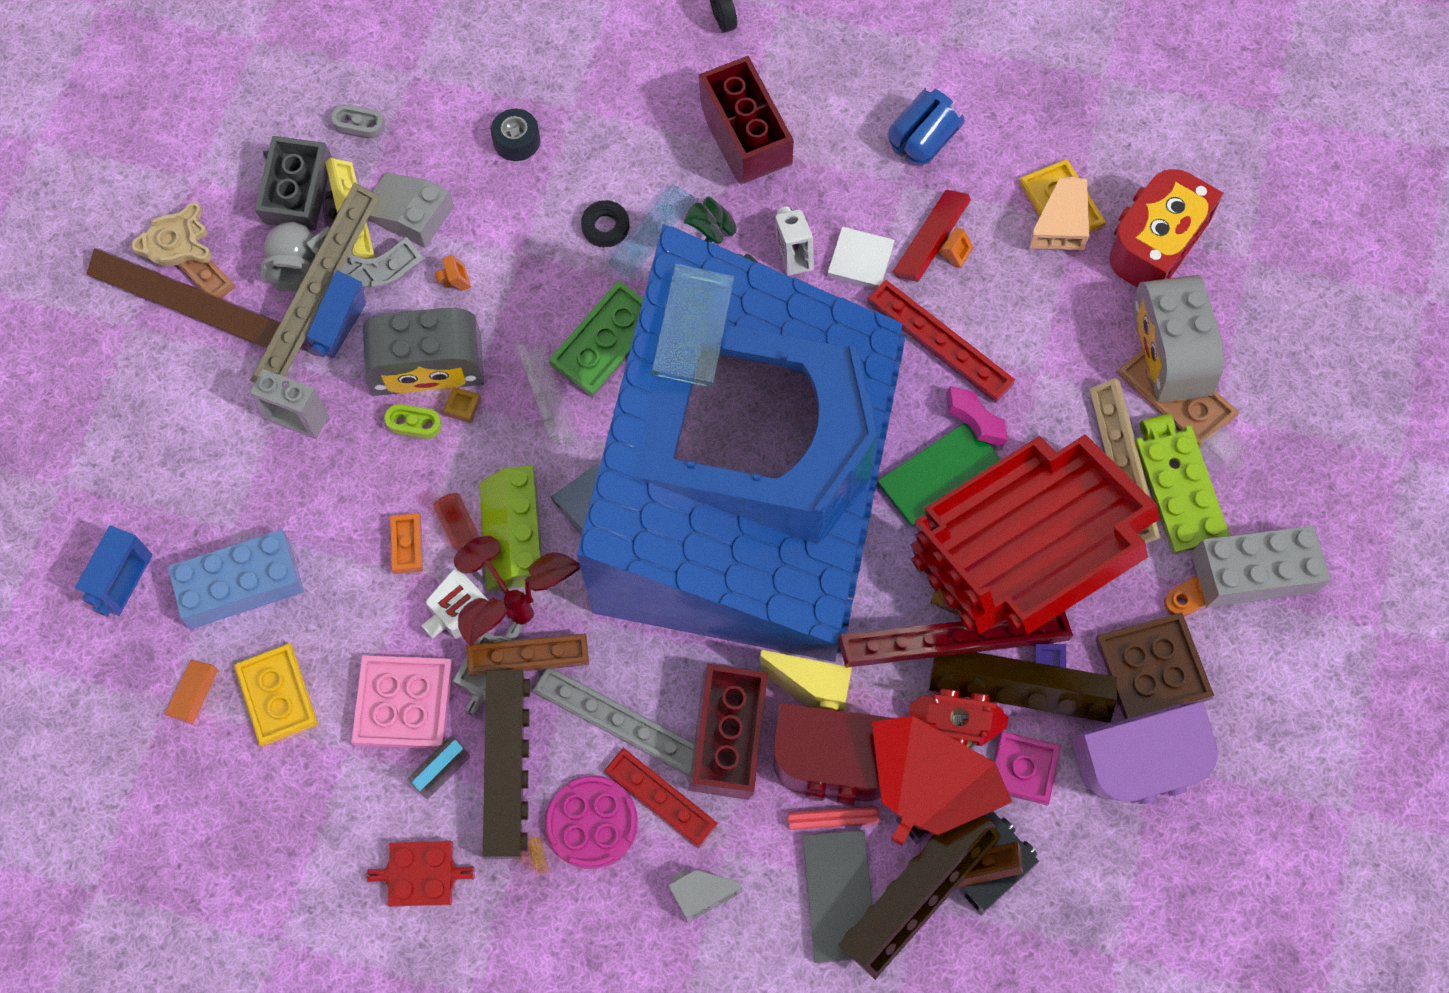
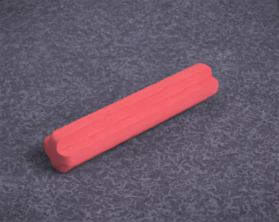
(833, 817)

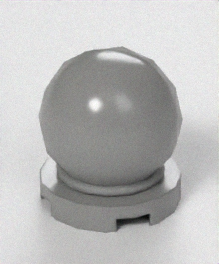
(286, 256)

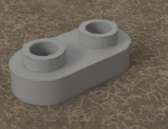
(360, 119)

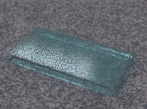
(693, 325)

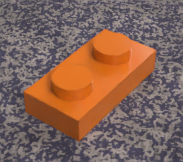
(406, 543)

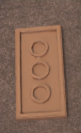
(1202, 413)

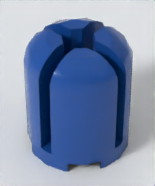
(924, 127)

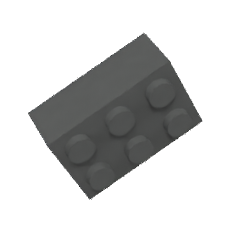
(293, 182)

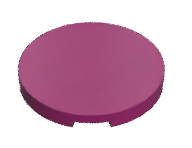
(591, 822)

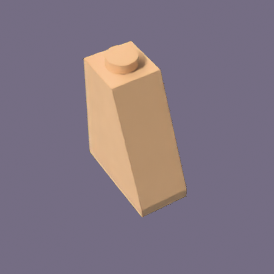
(1064, 218)

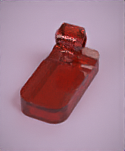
(455, 520)

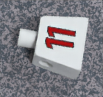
(791, 230)
(448, 602)

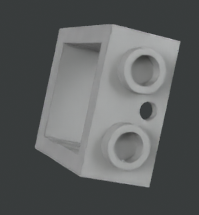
(290, 407)

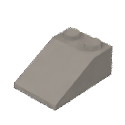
(411, 207)

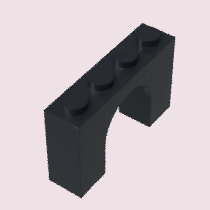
(987, 893)

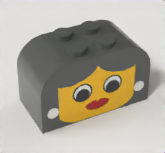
(422, 351)

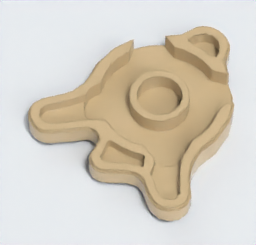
(174, 238)

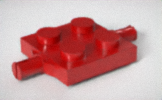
(420, 873)

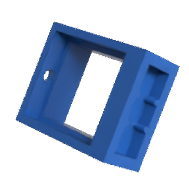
(113, 571)

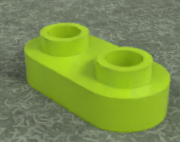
(414, 418)

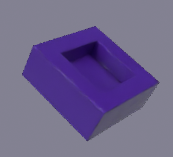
(1051, 654)

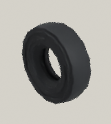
(724, 14)
(600, 209)

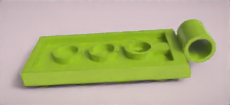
(1181, 494)

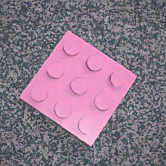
(402, 702)

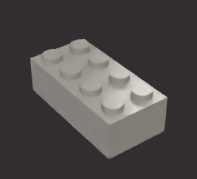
(1260, 566)

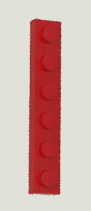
(941, 341)

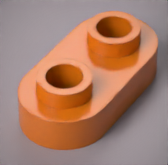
(1190, 592)

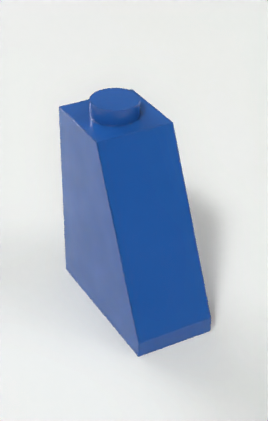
(336, 315)

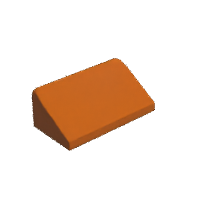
(191, 691)

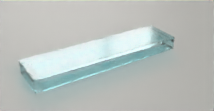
(646, 235)

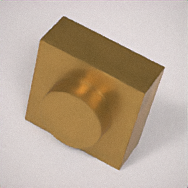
(462, 404)

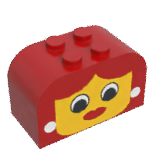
(1162, 226)

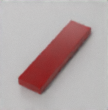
(932, 235)
(661, 797)

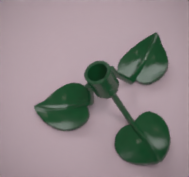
(706, 216)

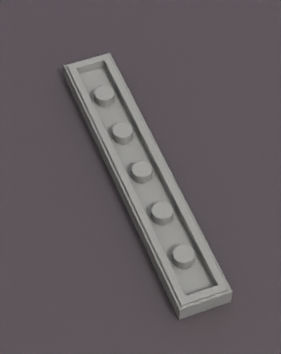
(616, 719)

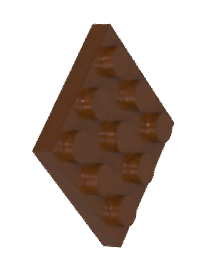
(1154, 665)

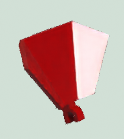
(932, 778)

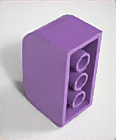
(1147, 754)

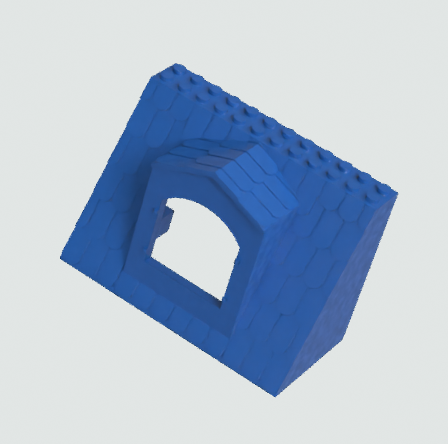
(727, 546)

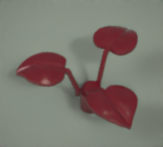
(483, 615)

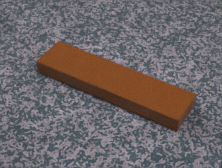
(528, 654)

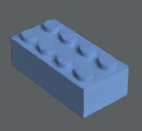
(235, 579)

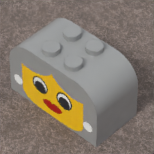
(1179, 337)

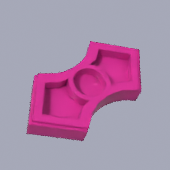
(968, 408)

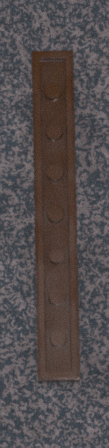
(182, 297)

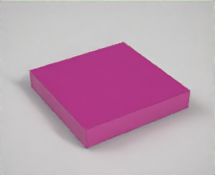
(1027, 766)

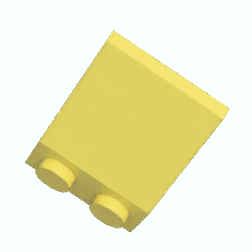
(808, 680)

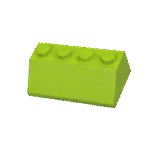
(512, 518)

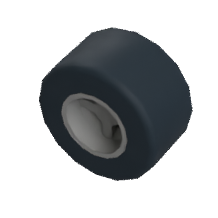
(515, 134)

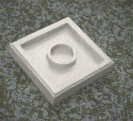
(860, 258)

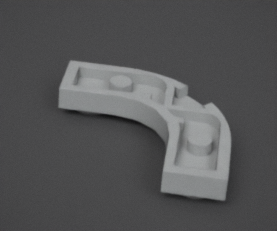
(376, 270)

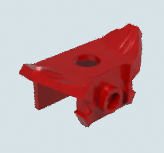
(983, 722)

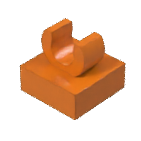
(956, 247)
(453, 274)

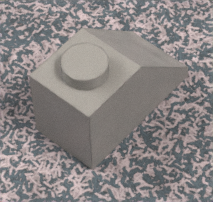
(701, 892)

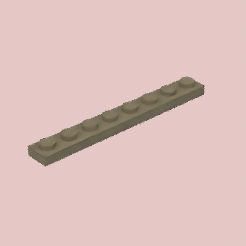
(311, 291)

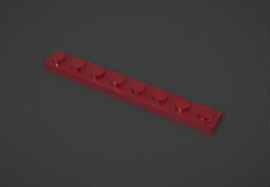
(943, 640)

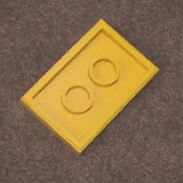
(1041, 183)
(275, 694)

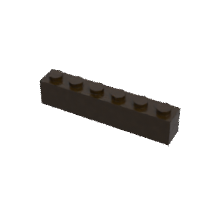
(1027, 684)
(504, 764)
(917, 894)

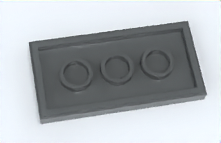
(836, 889)

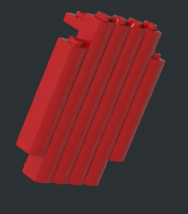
(1033, 535)

